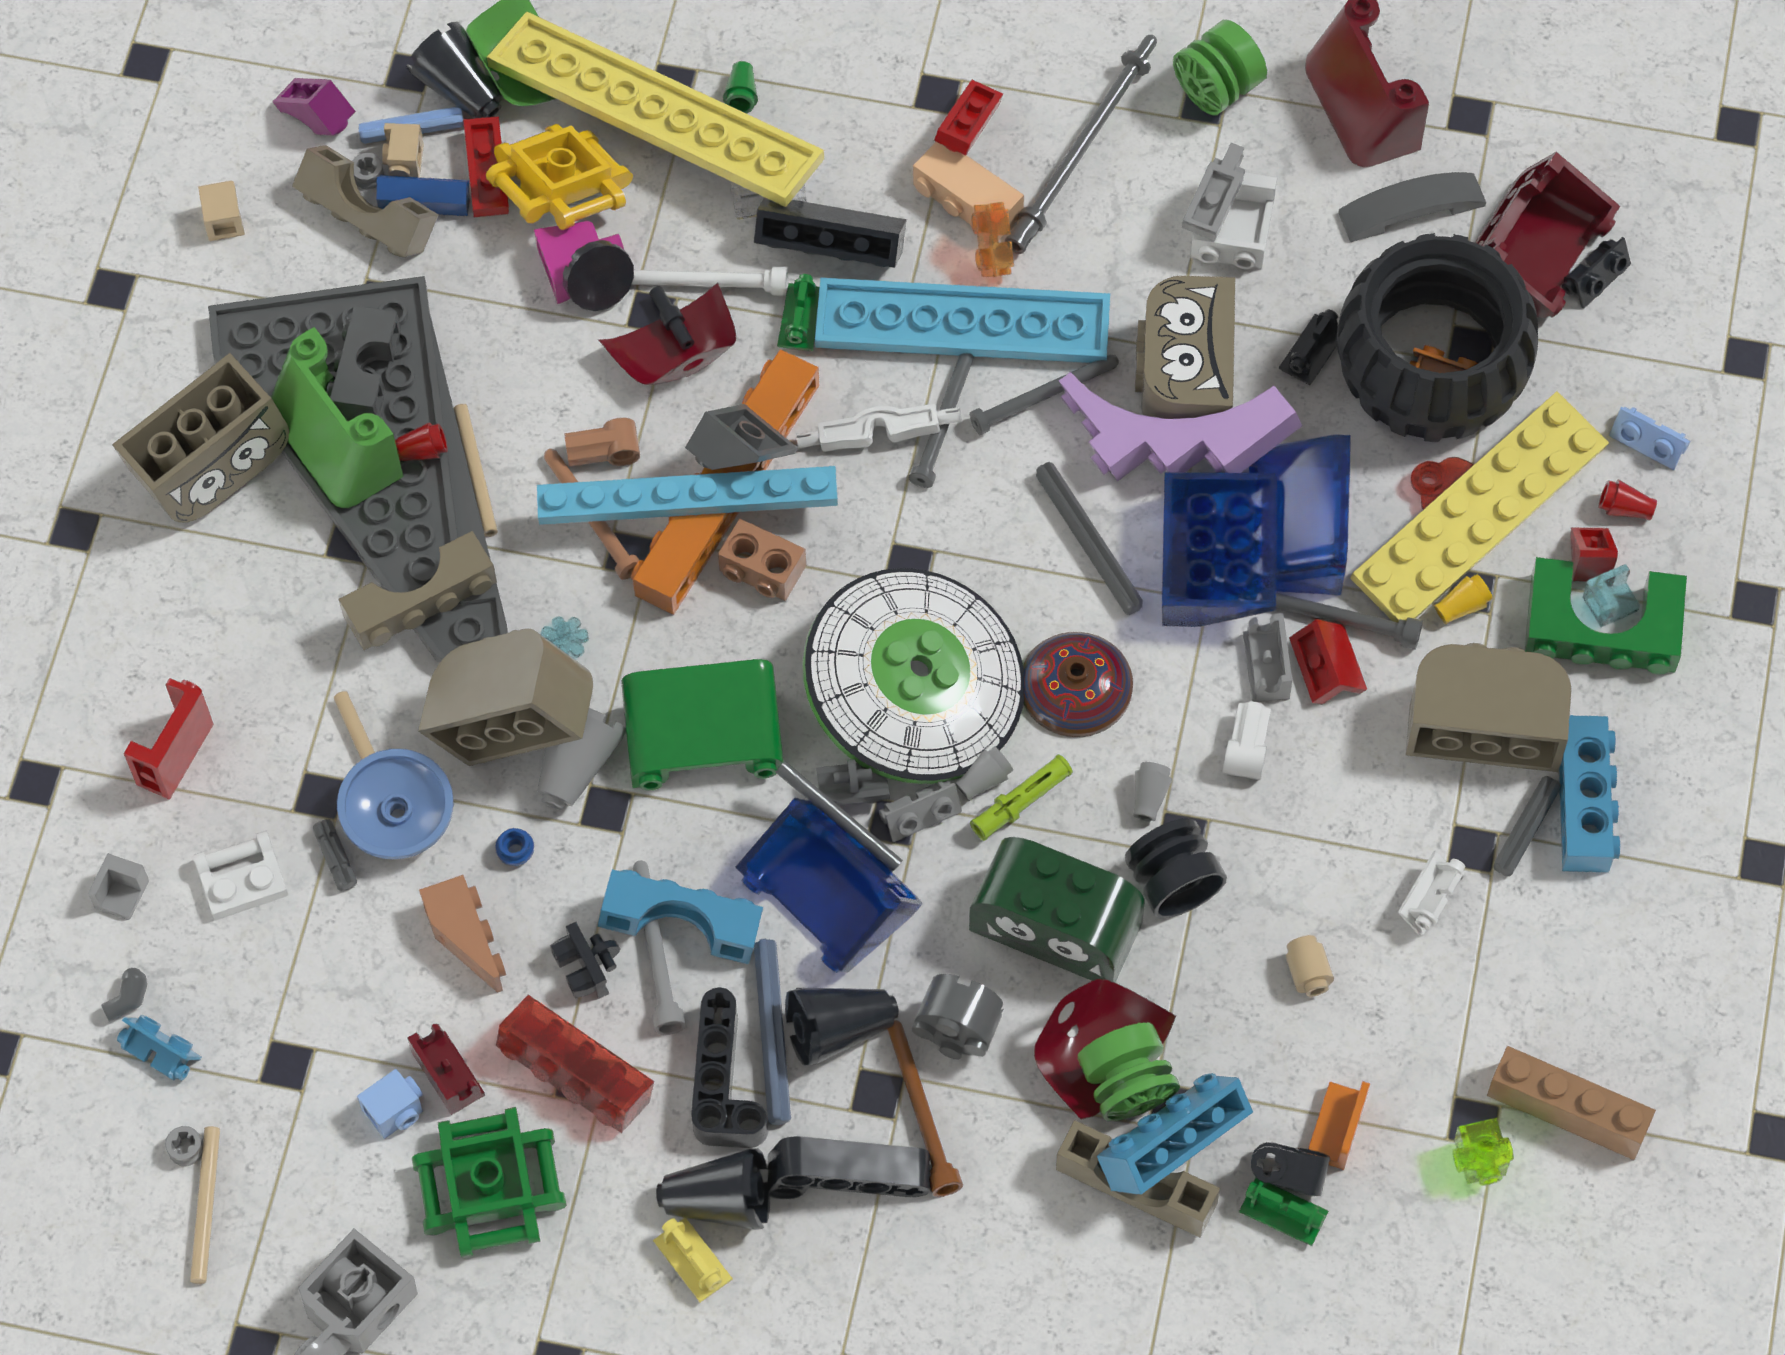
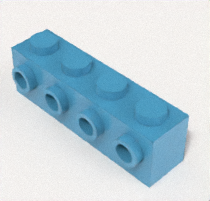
(1174, 1133)

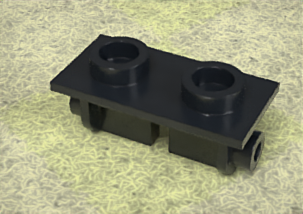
(1606, 264)
(1312, 347)

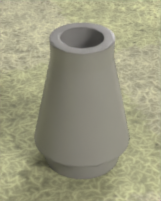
(986, 772)
(1150, 789)

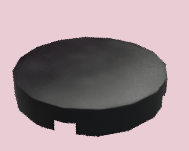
(598, 275)

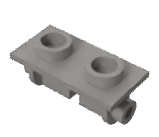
(931, 806)

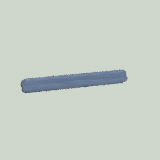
(772, 1032)

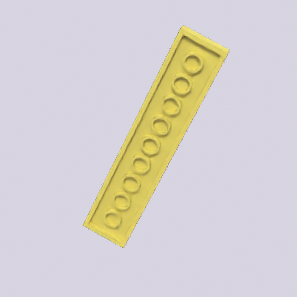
(656, 108)

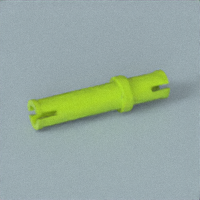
(1009, 806)

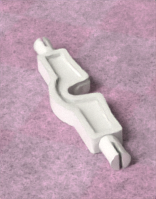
(858, 430)

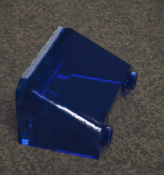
(1311, 512)
(828, 884)

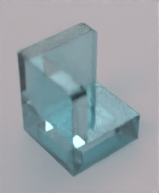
(1610, 596)

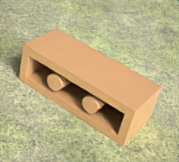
(962, 183)

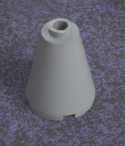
(573, 765)

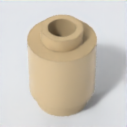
(1309, 966)

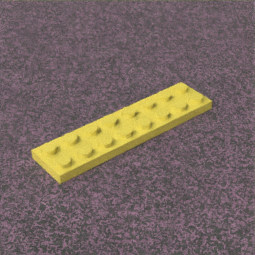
(1479, 510)

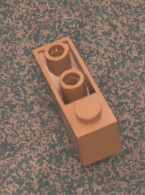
(457, 927)

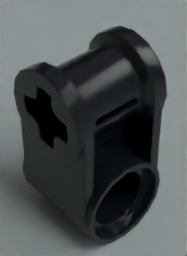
(1299, 1168)

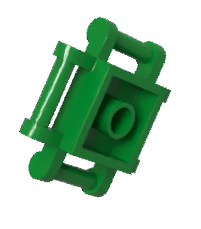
(488, 1180)

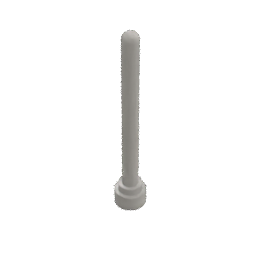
(668, 1016)

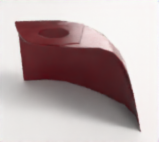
(655, 356)
(1097, 1010)

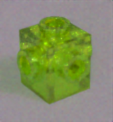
(1482, 1152)

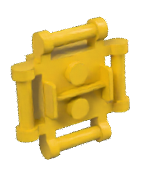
(558, 171)

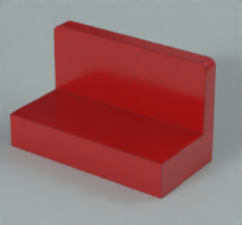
(1327, 660)

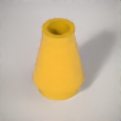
(1464, 599)

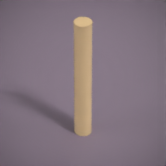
(353, 724)

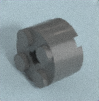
(958, 1016)

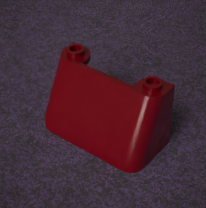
(1368, 114)
(1547, 225)

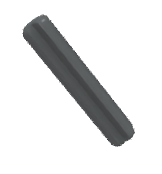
(1527, 826)

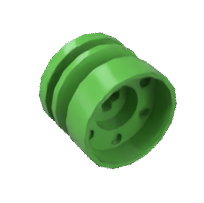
(1220, 67)
(1128, 1071)

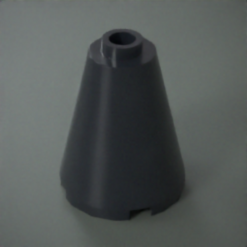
(456, 72)
(836, 1019)
(719, 1191)

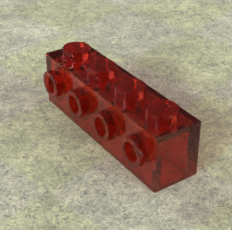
(574, 1064)

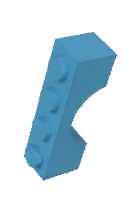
(725, 922)

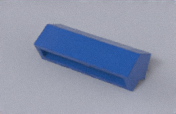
(437, 194)

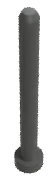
(982, 420)
(923, 474)

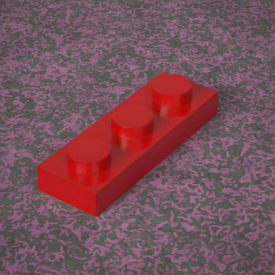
(968, 117)
(480, 141)

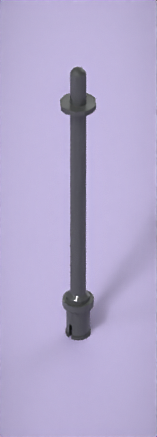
(1033, 218)

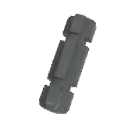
(334, 855)

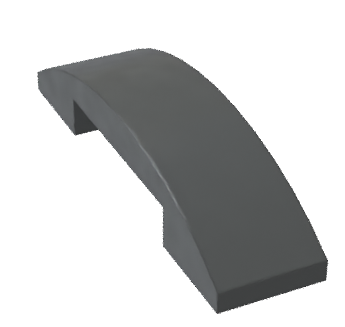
(1409, 200)

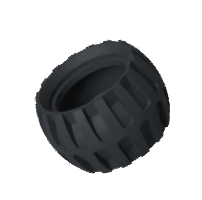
(1438, 273)

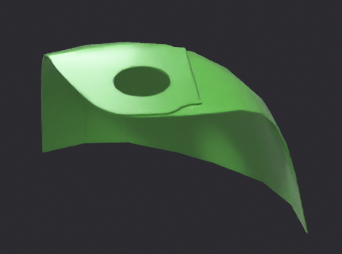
(488, 31)

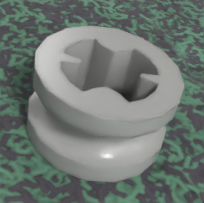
(361, 162)
(174, 1140)

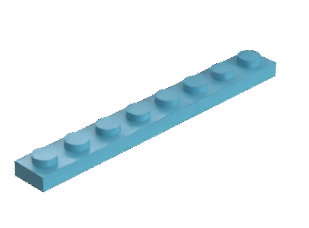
(687, 495)

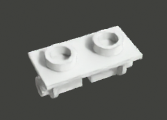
(1429, 892)

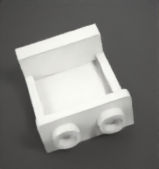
(1245, 228)

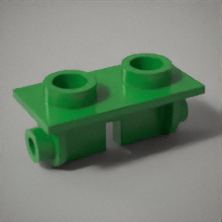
(800, 315)
(1283, 1211)

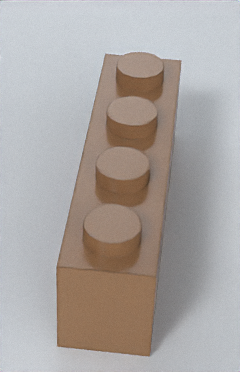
(1570, 1102)

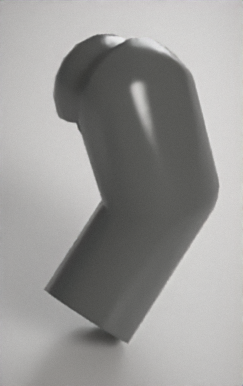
(130, 996)

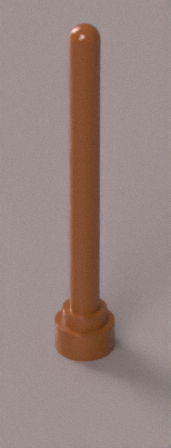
(944, 1178)

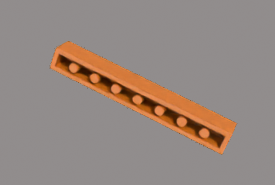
(690, 540)

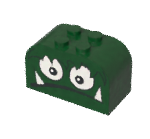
(1058, 909)

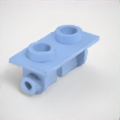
(1648, 438)

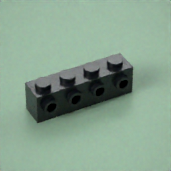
(831, 232)

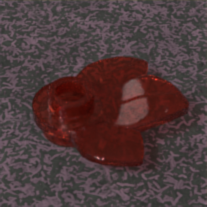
(1442, 473)

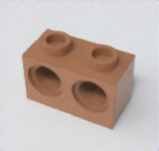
(767, 553)

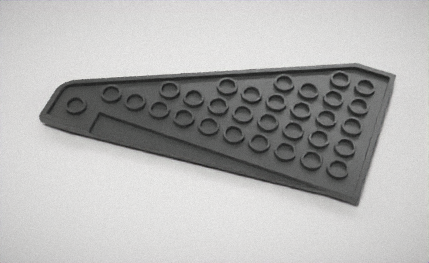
(434, 501)

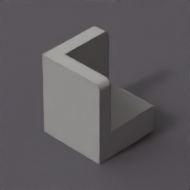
(118, 886)

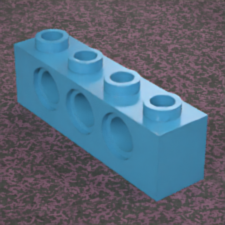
(1582, 849)

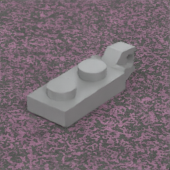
(1215, 194)

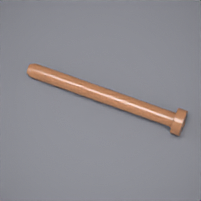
(624, 562)

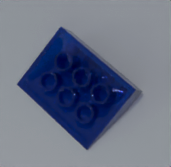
(1218, 547)

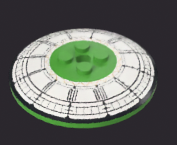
(883, 711)

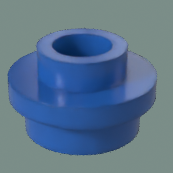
(512, 837)

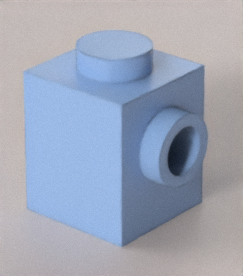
(392, 1103)

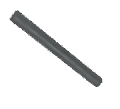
(838, 816)

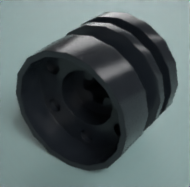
(1175, 868)

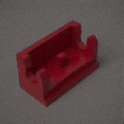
(445, 1069)

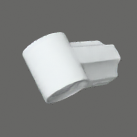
(1246, 749)

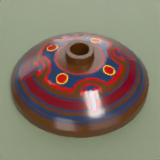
(1076, 703)

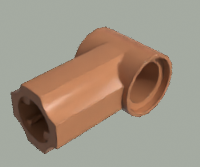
(613, 443)

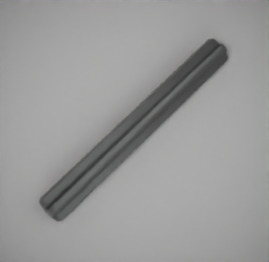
(1089, 538)

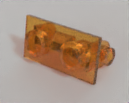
(992, 254)

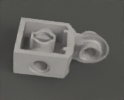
(353, 1297)

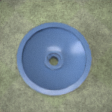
(392, 782)

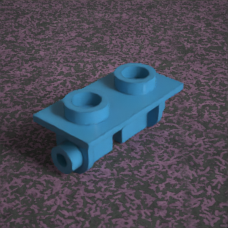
(171, 1051)

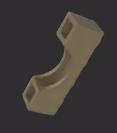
(329, 181)
(380, 614)
(1174, 1199)

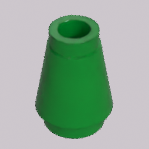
(741, 88)

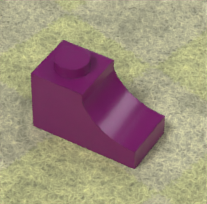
(316, 104)

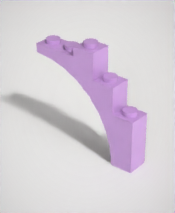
(1226, 439)

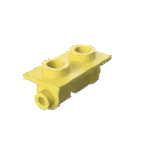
(692, 1258)

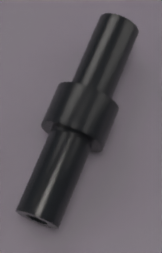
(671, 317)

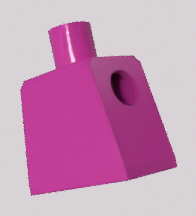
(558, 246)

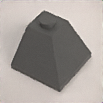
(736, 438)

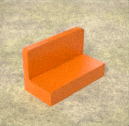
(1338, 1122)

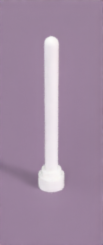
(772, 281)

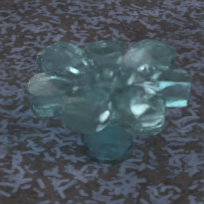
(567, 635)

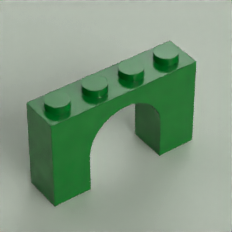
(1559, 633)

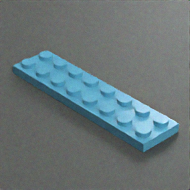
(962, 320)

